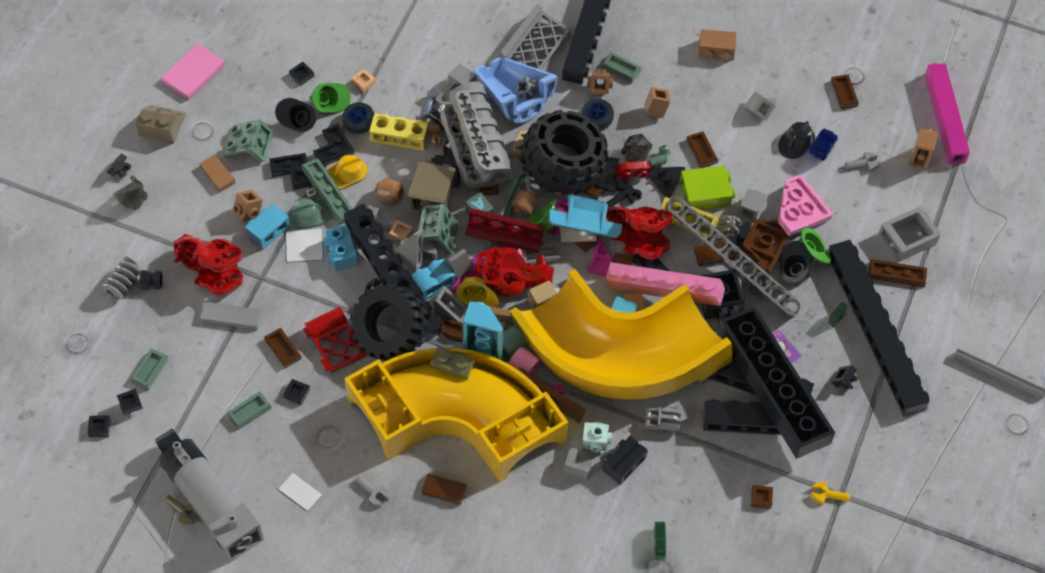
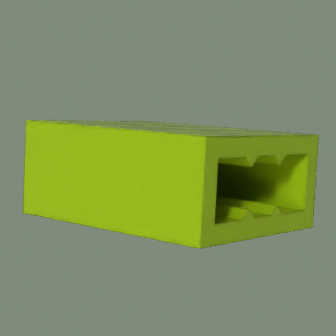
(707, 187)

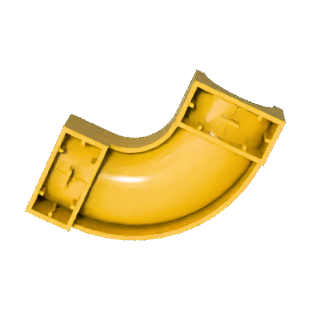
(619, 351)
(491, 410)

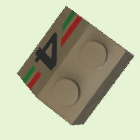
(159, 123)

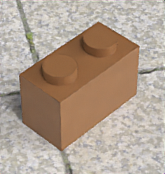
(717, 44)
(923, 149)

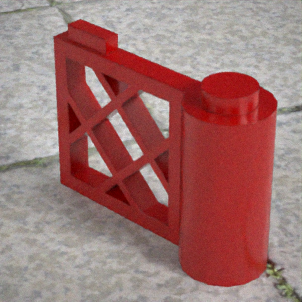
(326, 326)

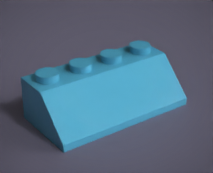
(482, 330)

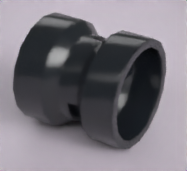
(151, 279)

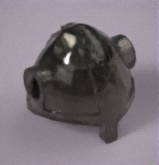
(132, 195)

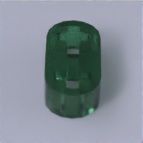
(659, 540)

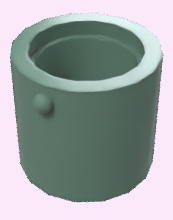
(512, 341)

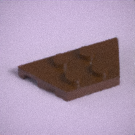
(765, 243)

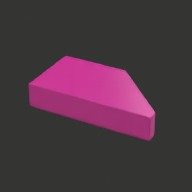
(600, 260)

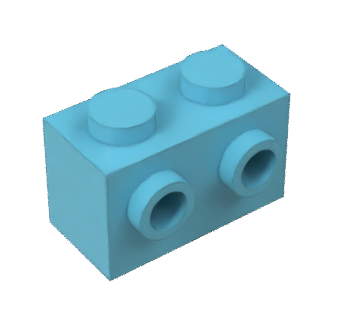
(341, 248)

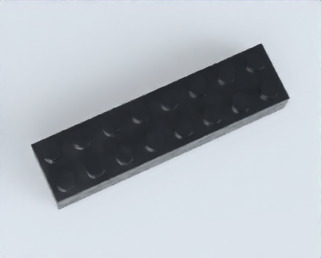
(776, 383)

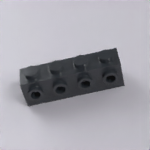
(737, 418)

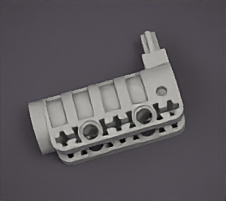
(479, 139)

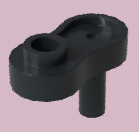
(440, 160)

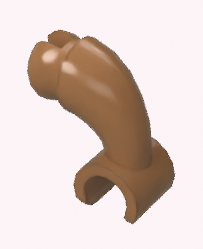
(434, 132)

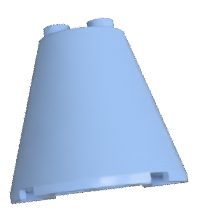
(500, 83)

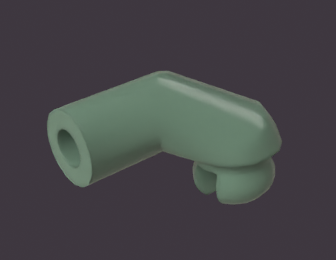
(661, 158)

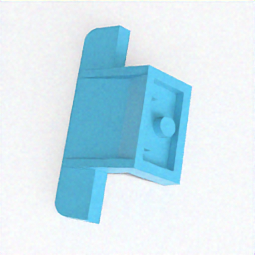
(585, 216)

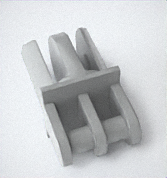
(665, 420)

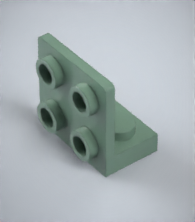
(250, 138)
(439, 225)

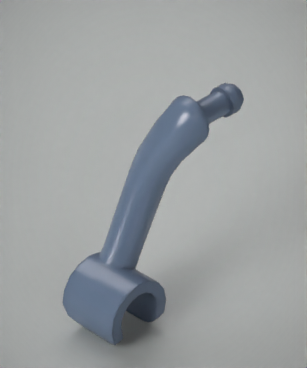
(431, 98)

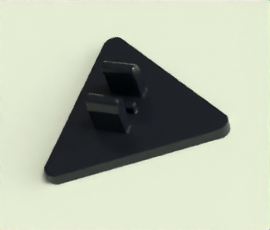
(666, 179)

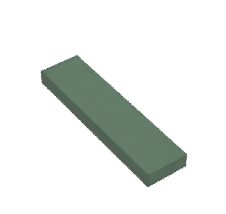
(327, 189)

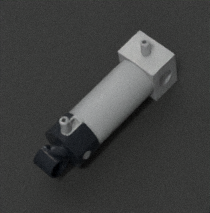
(230, 523)

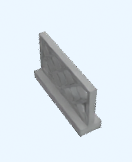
(524, 31)

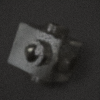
(636, 148)

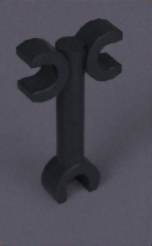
(625, 191)

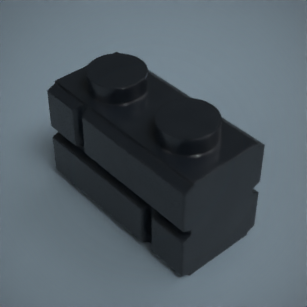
(624, 459)

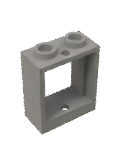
(896, 244)

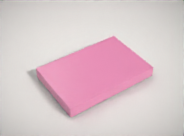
(193, 71)

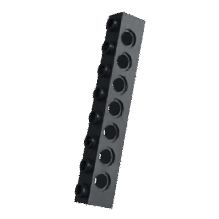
(362, 216)

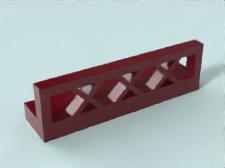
(504, 232)

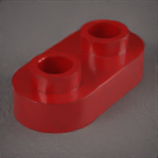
(632, 169)

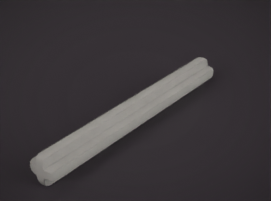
(1000, 373)

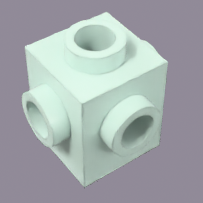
(596, 436)

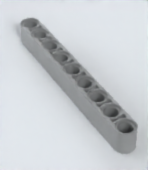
(743, 259)

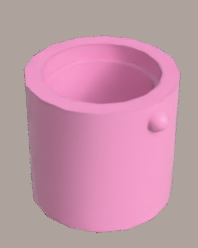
(526, 360)

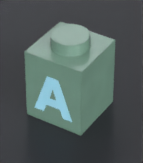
(480, 203)

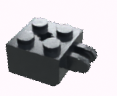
(733, 298)

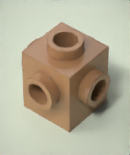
(600, 89)
(247, 205)

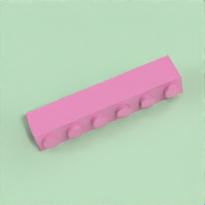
(661, 283)

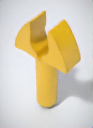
(826, 493)

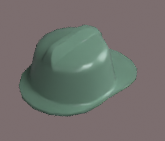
(309, 213)

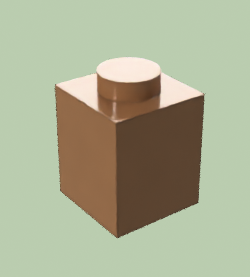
(657, 102)

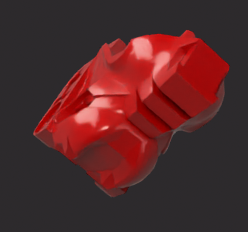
(642, 230)
(213, 260)
(509, 266)

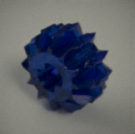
(823, 144)

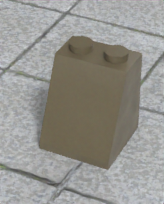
(431, 185)

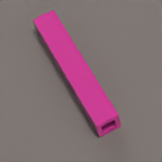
(947, 113)

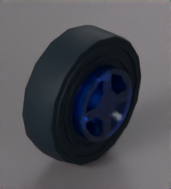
(356, 111)
(599, 112)

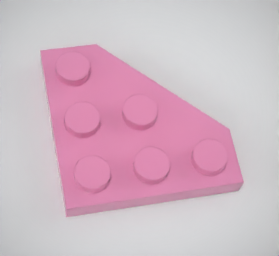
(801, 206)

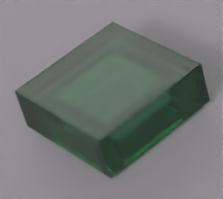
(837, 314)

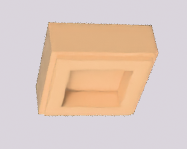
(363, 80)
(400, 231)

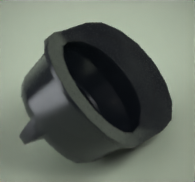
(295, 114)
(796, 140)
(794, 262)

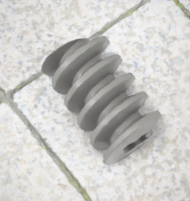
(121, 277)

